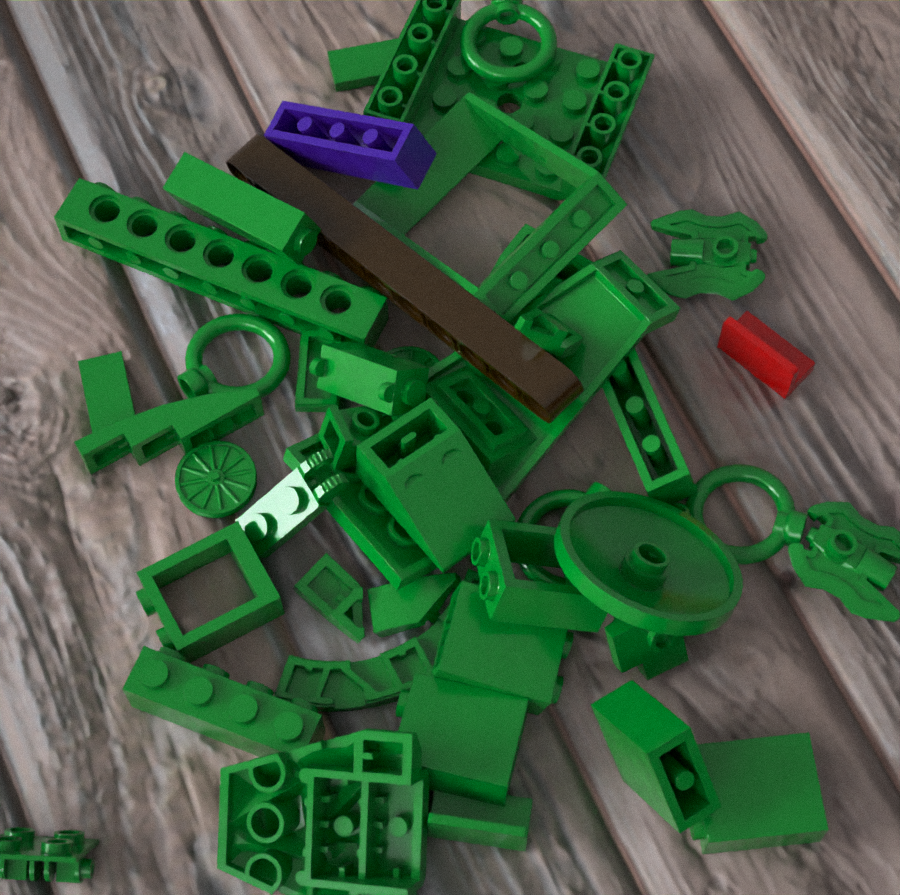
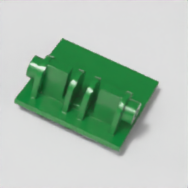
(23, 855)

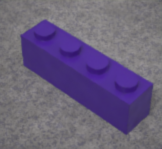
(352, 144)

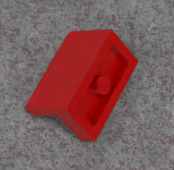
(764, 353)

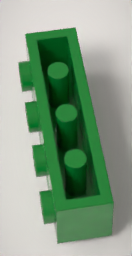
(218, 706)

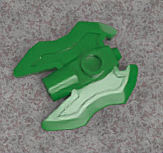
(709, 254)
(849, 559)

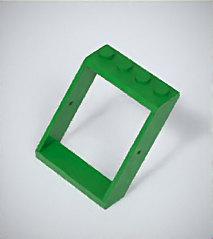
(461, 143)

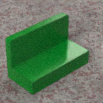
(480, 822)

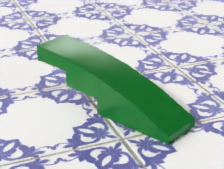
(169, 425)

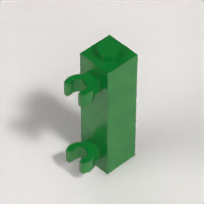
(242, 208)

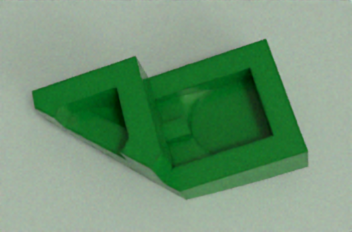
(549, 333)
(334, 596)
(410, 606)

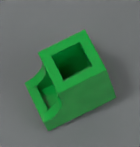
(648, 650)

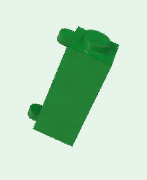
(371, 377)

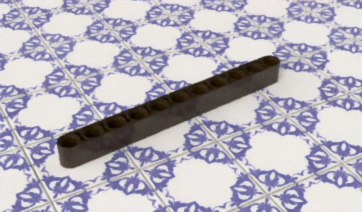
(413, 283)

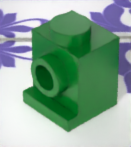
(348, 428)

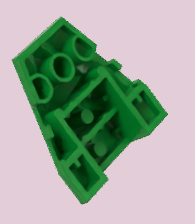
(328, 817)

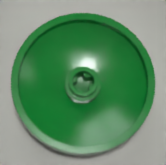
(648, 563)

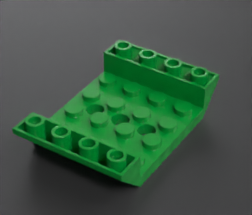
(573, 103)

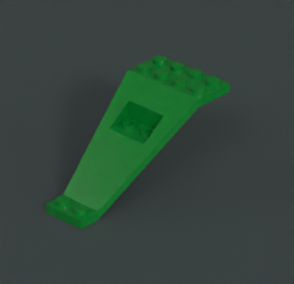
(607, 305)

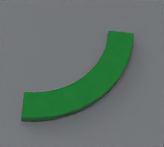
(365, 683)

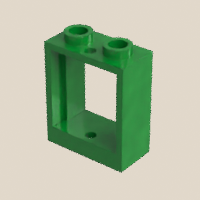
(525, 600)
(227, 627)

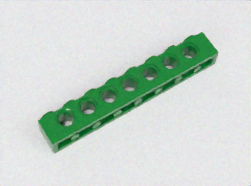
(84, 224)

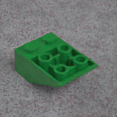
(431, 482)

